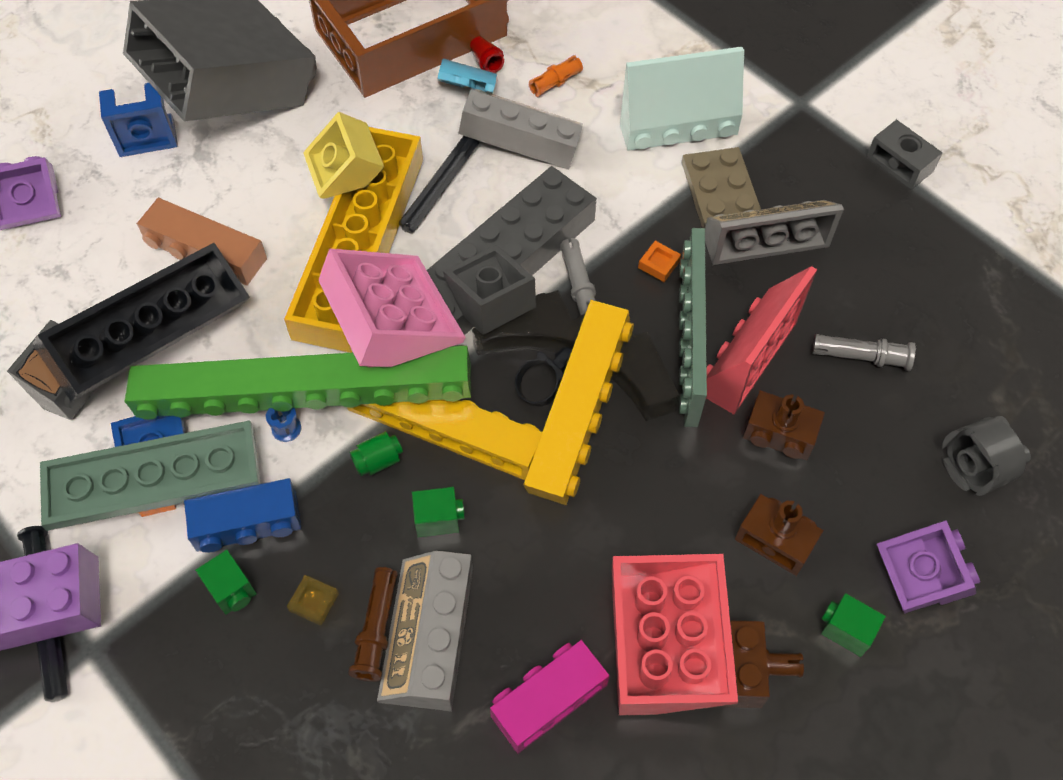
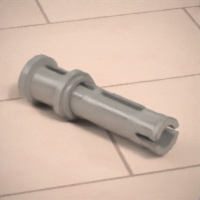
(878, 352)

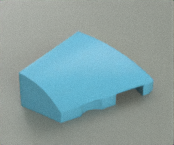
(465, 75)

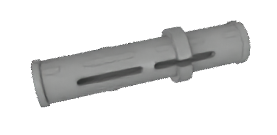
(582, 289)

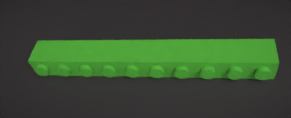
(293, 383)

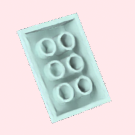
(682, 98)

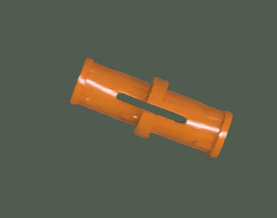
(555, 75)

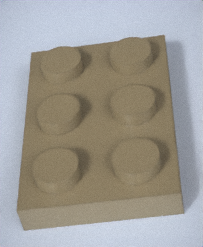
(719, 183)

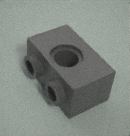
(904, 154)

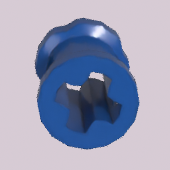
(278, 428)

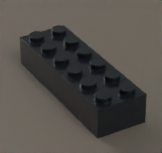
(140, 321)

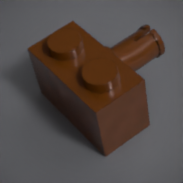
(784, 425)
(779, 533)
(756, 664)

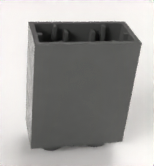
(217, 56)

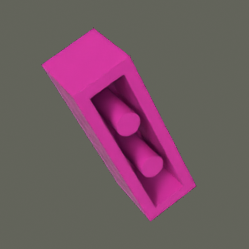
(548, 695)

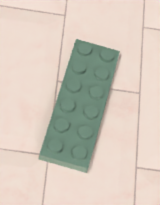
(693, 323)
(147, 475)

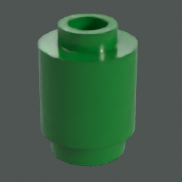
(376, 454)

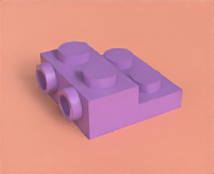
(27, 192)
(928, 567)

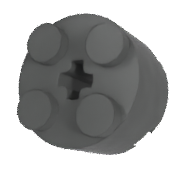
(985, 455)

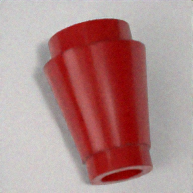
(487, 55)

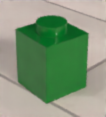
(437, 512)
(226, 582)
(852, 624)

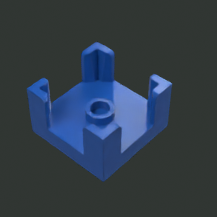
(138, 125)

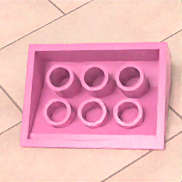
(387, 306)

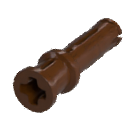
(372, 639)

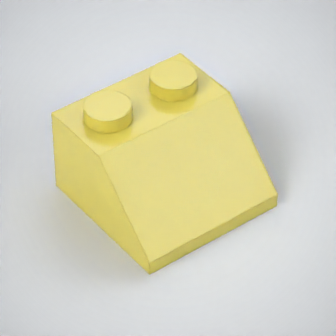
(343, 157)

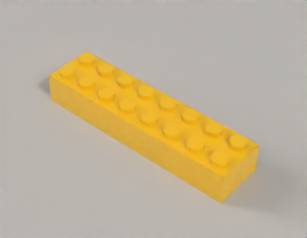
(357, 222)

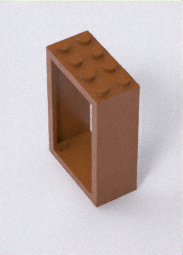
(410, 51)

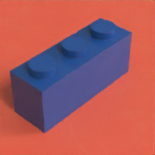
(242, 515)

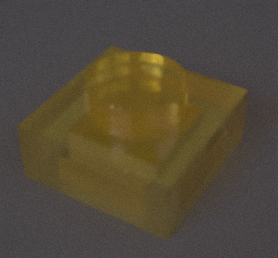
(312, 600)

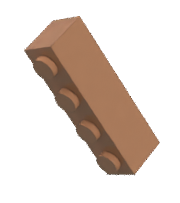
(187, 232)

